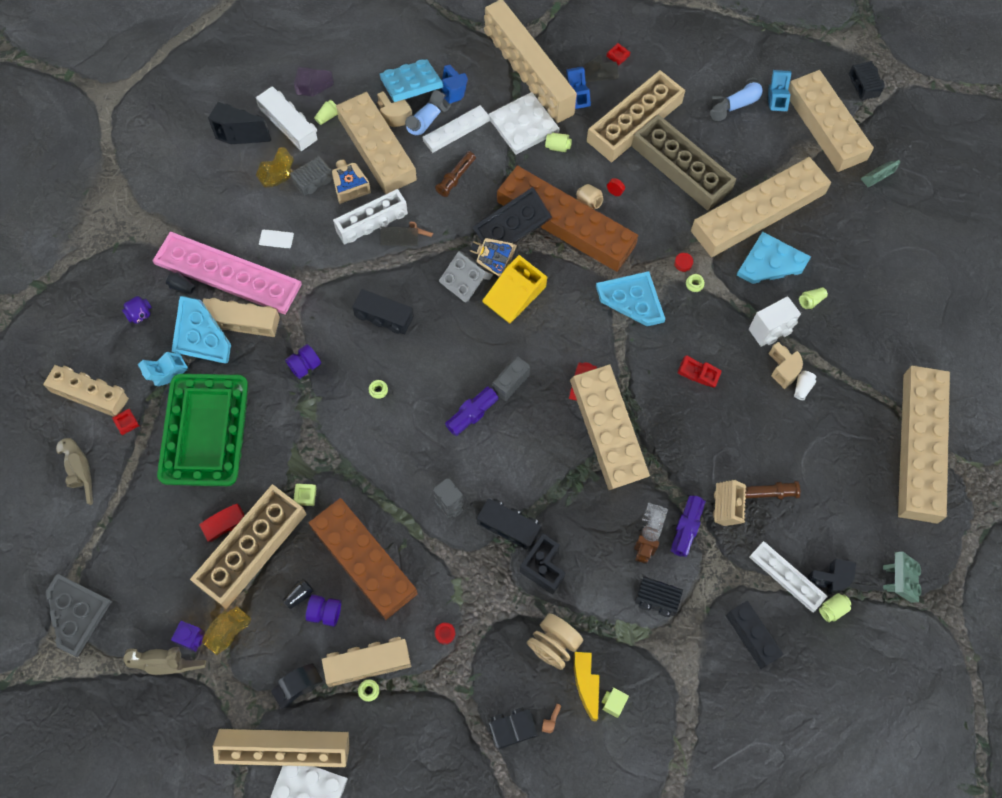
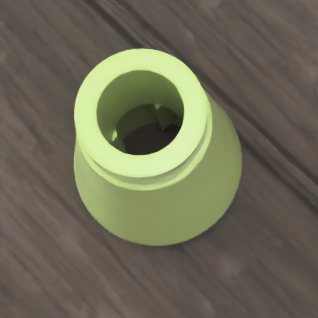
(326, 112)
(811, 298)

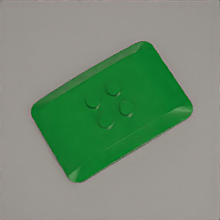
(203, 430)

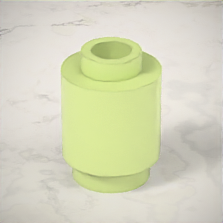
(558, 142)
(835, 607)

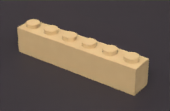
(281, 748)

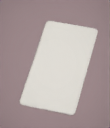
(276, 239)

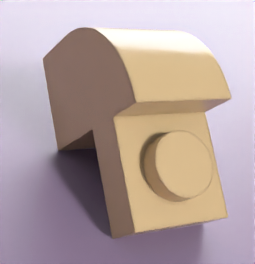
(393, 113)
(788, 367)

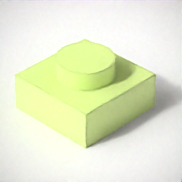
(305, 494)

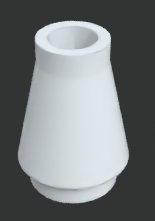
(805, 382)

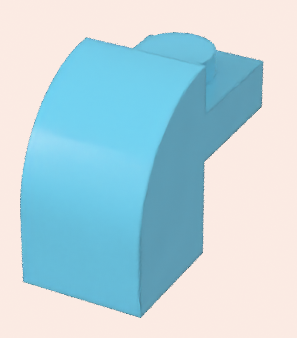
(164, 369)

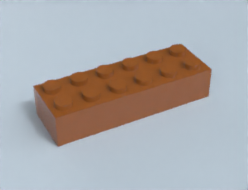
(363, 558)

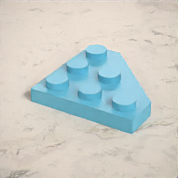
(772, 260)
(633, 297)
(198, 332)

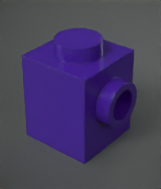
(188, 636)

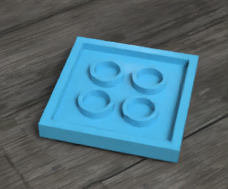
(410, 80)

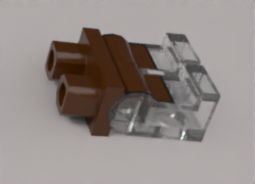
(647, 541)

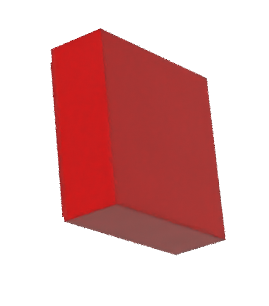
(618, 54)
(125, 422)

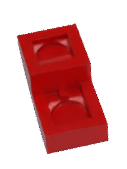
(698, 372)
(222, 522)

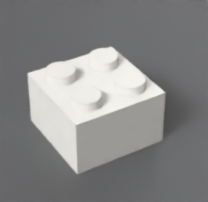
(774, 321)

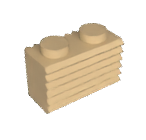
(729, 503)

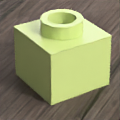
(614, 702)

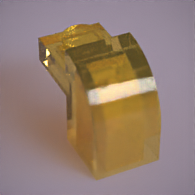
(276, 171)
(223, 629)

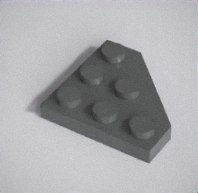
(74, 613)

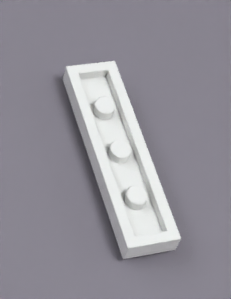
(456, 128)
(788, 576)

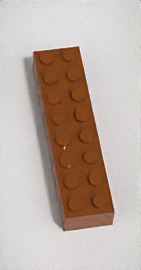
(574, 220)

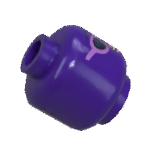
(137, 309)

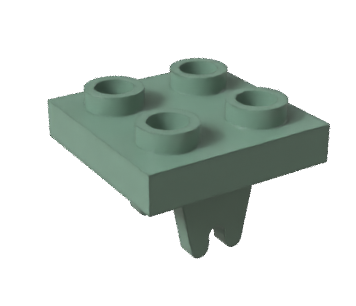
(906, 577)

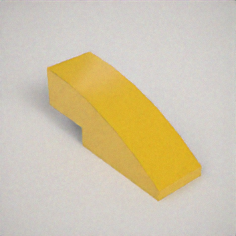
(586, 683)

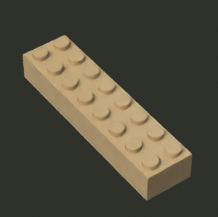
(529, 61)
(760, 206)
(924, 445)

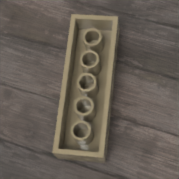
(683, 162)

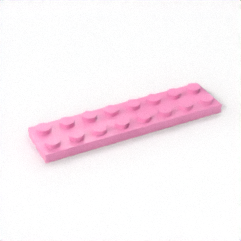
(227, 272)

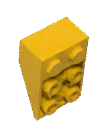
(515, 289)

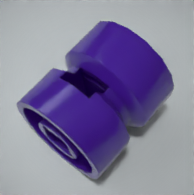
(303, 361)
(323, 610)

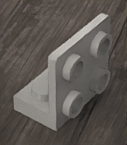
(464, 276)

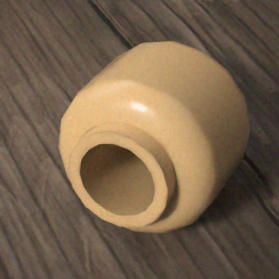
(590, 196)

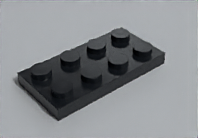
(515, 219)

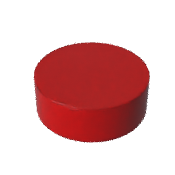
(616, 187)
(683, 262)
(445, 633)

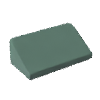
(880, 173)

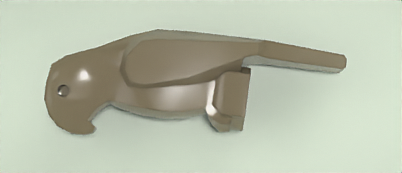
(76, 467)
(161, 661)

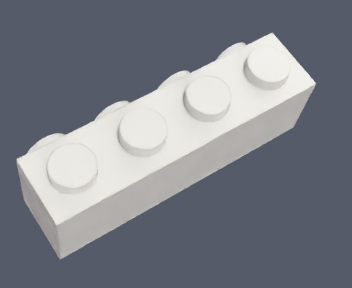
(286, 118)
(370, 216)

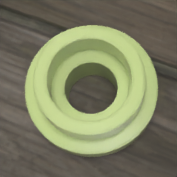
(697, 279)
(378, 384)
(365, 684)

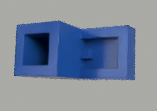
(576, 79)
(453, 84)

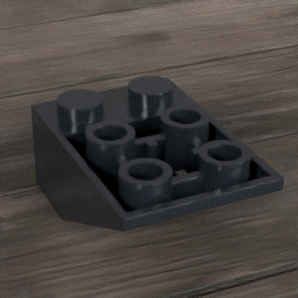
(237, 125)

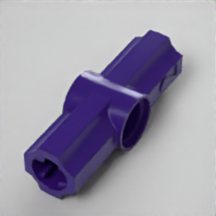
(471, 411)
(688, 526)

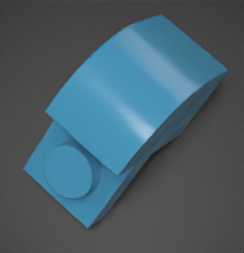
(778, 91)

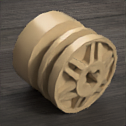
(557, 637)

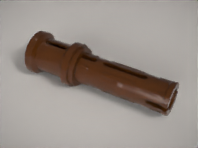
(451, 178)
(778, 490)

